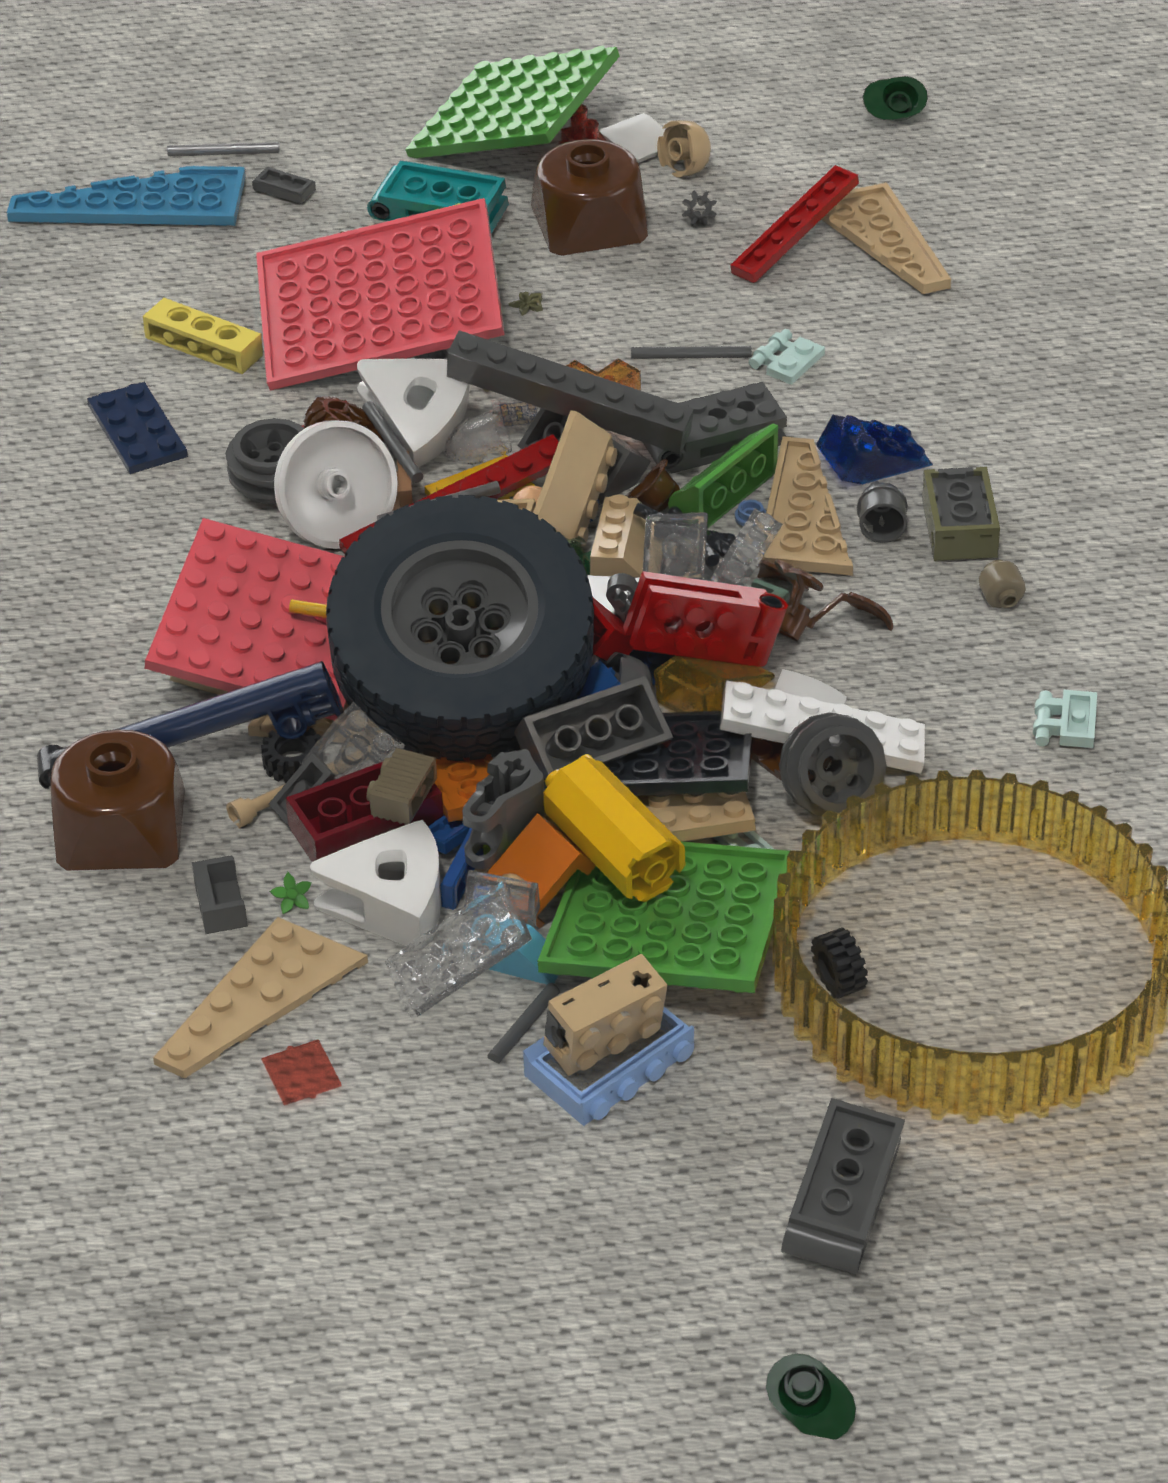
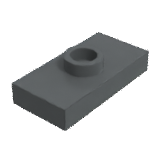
(284, 185)

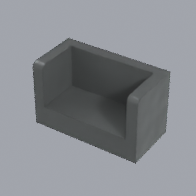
(219, 894)

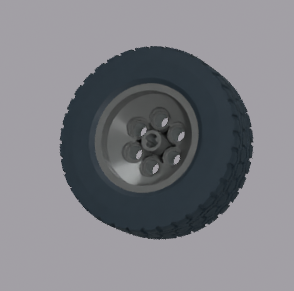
(444, 561)

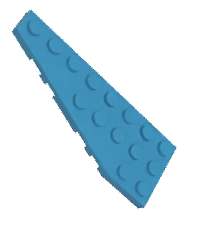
(184, 198)

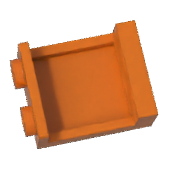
(543, 857)

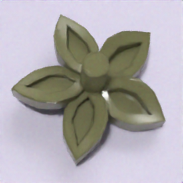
(528, 302)

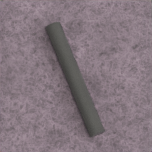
(523, 1023)

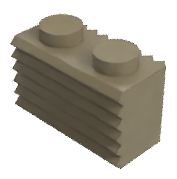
(402, 786)

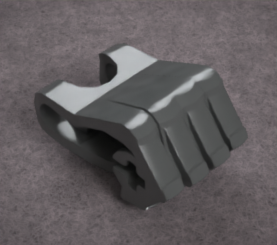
(502, 806)

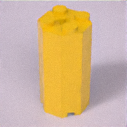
(613, 828)

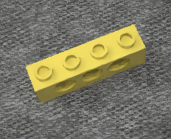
(203, 335)

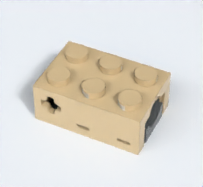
(605, 1014)

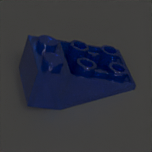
(869, 449)

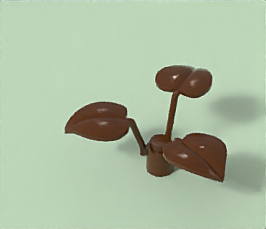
(797, 615)

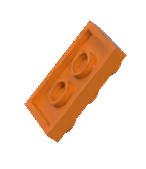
(458, 783)

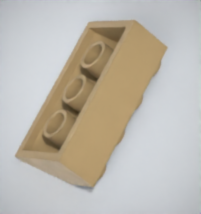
(576, 477)
(618, 539)

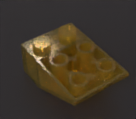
(699, 684)

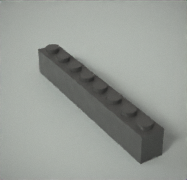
(568, 389)

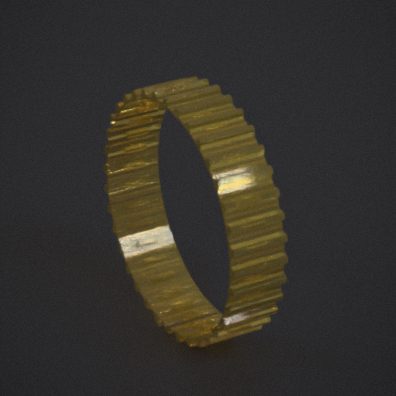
(985, 811)

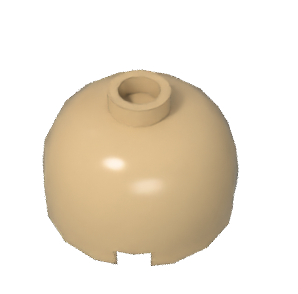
(684, 142)

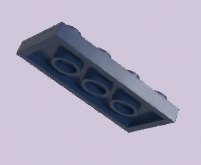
(137, 427)

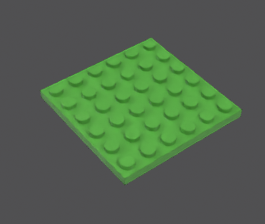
(513, 102)
(697, 934)

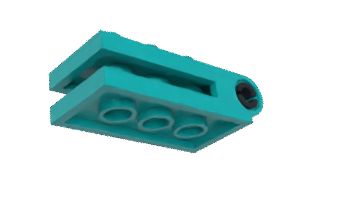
(422, 188)

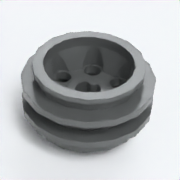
(255, 455)
(807, 751)

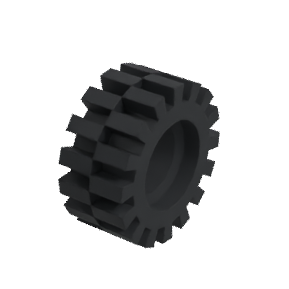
(275, 746)
(839, 962)

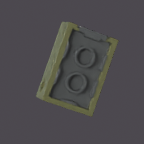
(960, 513)

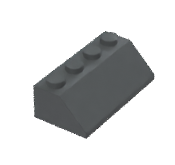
(623, 475)
(598, 725)

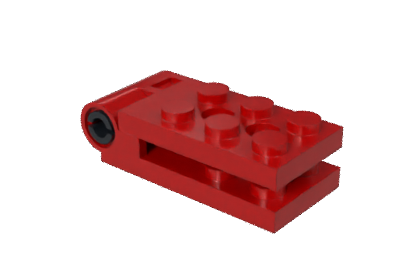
(704, 619)

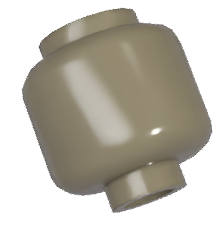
(1002, 582)

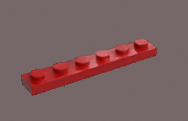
(794, 224)

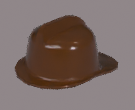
(655, 488)

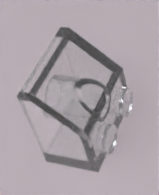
(354, 743)

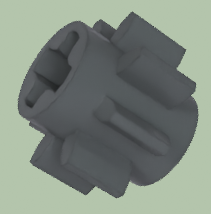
(702, 200)

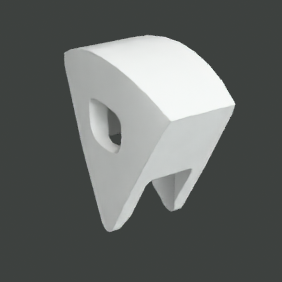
(415, 401)
(384, 883)

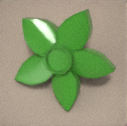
(292, 893)

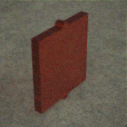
(301, 1072)

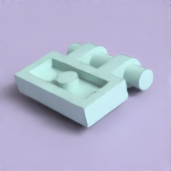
(794, 359)
(1076, 722)

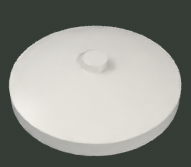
(334, 481)

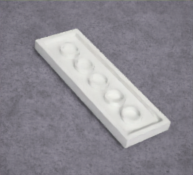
(775, 715)

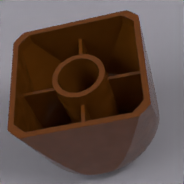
(589, 197)
(116, 803)

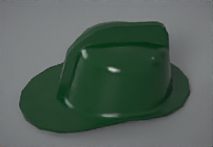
(895, 98)
(805, 1381)

